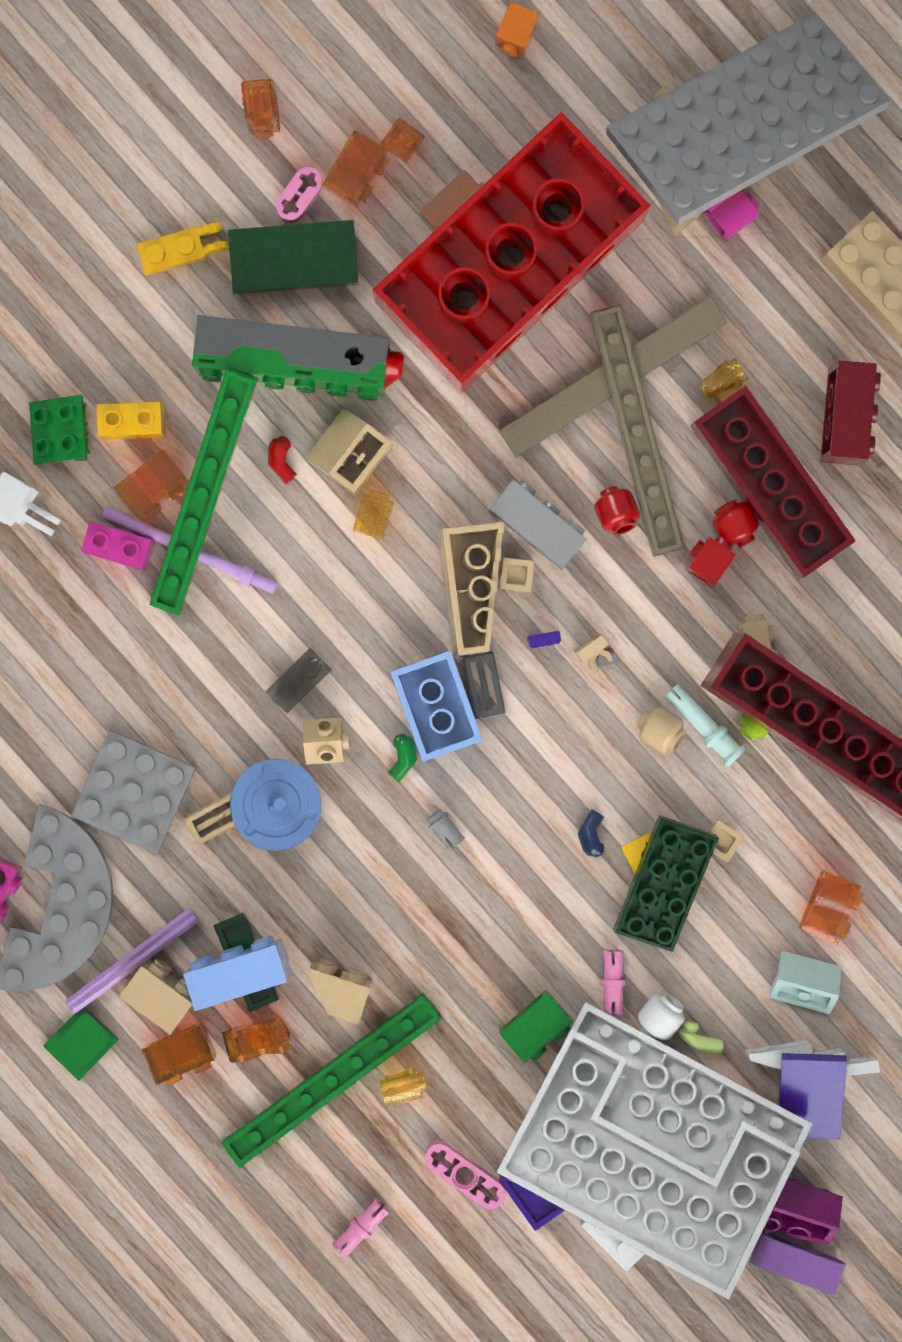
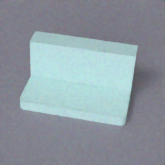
(806, 982)

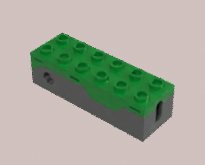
(296, 357)

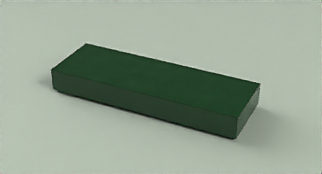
(237, 932)

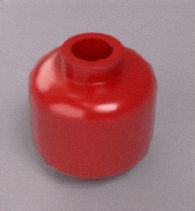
(617, 510)
(735, 523)

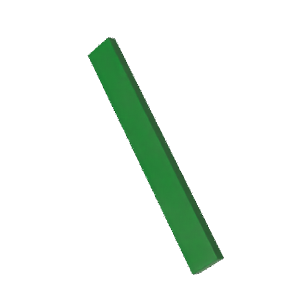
(203, 490)
(331, 1080)

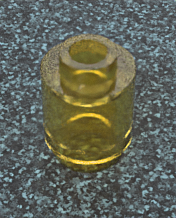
(403, 1087)

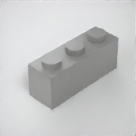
(538, 523)

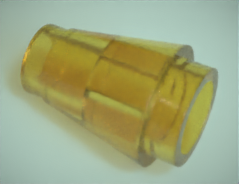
(723, 379)

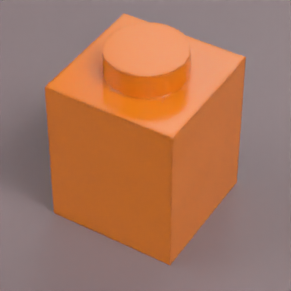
(516, 30)

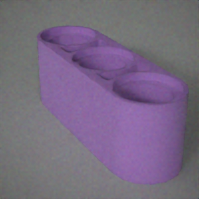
(798, 1263)

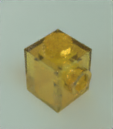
(373, 514)

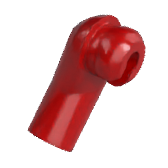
(277, 459)

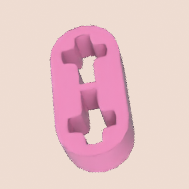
(293, 189)

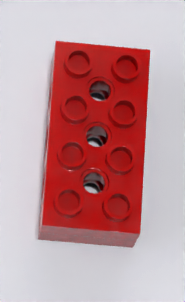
(504, 213)

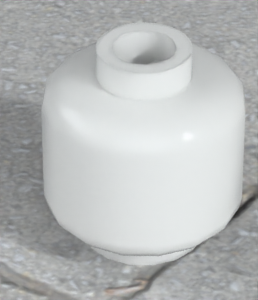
(661, 1016)

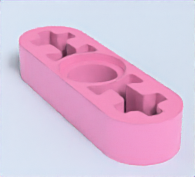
(488, 1181)

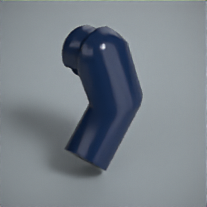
(588, 834)

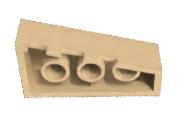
(470, 581)

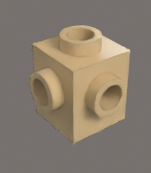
(324, 741)

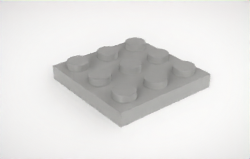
(133, 791)

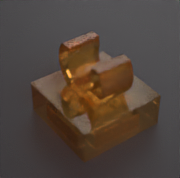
(402, 140)

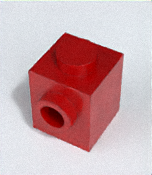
(710, 560)

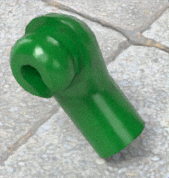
(406, 756)

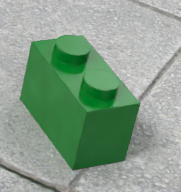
(536, 1027)

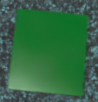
(80, 1043)

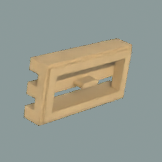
(195, 829)

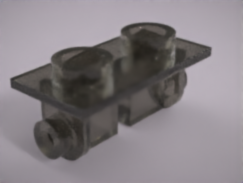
(298, 680)

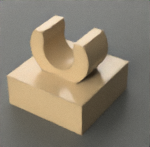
(591, 650)

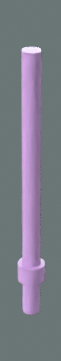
(246, 575)

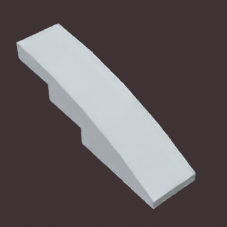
(772, 1056)

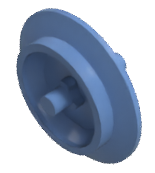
(275, 804)

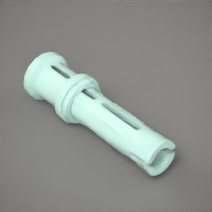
(715, 736)

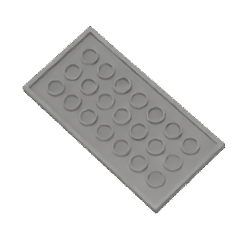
(746, 118)

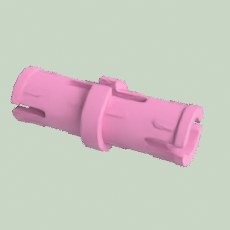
(613, 982)
(360, 1228)

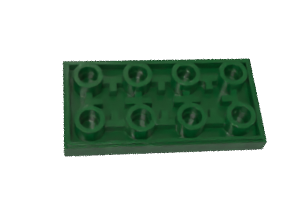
(293, 257)
(665, 883)

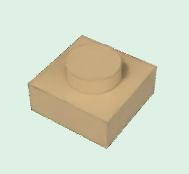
(517, 575)
(728, 840)

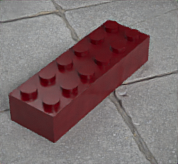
(772, 483)

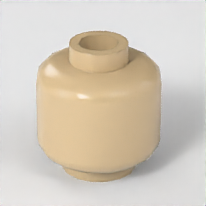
(661, 730)

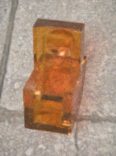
(257, 1039)

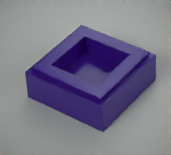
(544, 639)

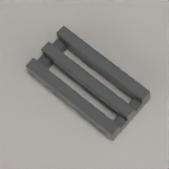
(489, 711)

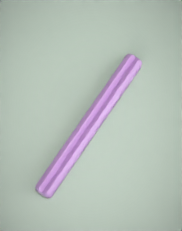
(132, 960)

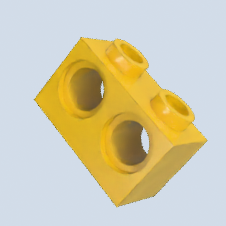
(131, 420)

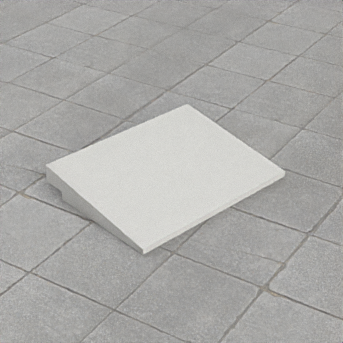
(656, 1150)

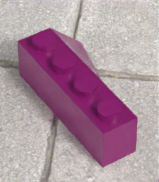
(806, 1212)

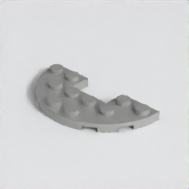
(76, 907)

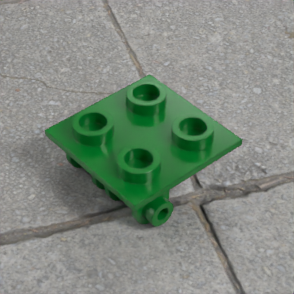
(59, 430)

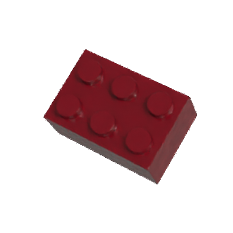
(850, 413)

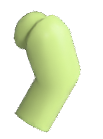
(697, 1042)

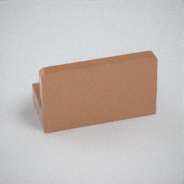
(450, 199)

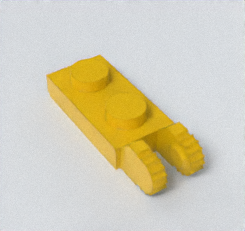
(179, 249)

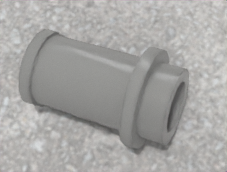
(445, 829)

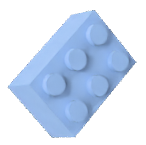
(436, 706)
(237, 972)

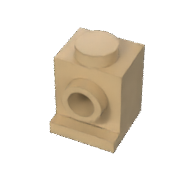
(759, 630)

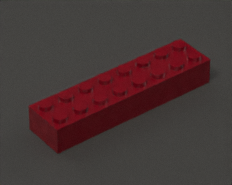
(809, 719)

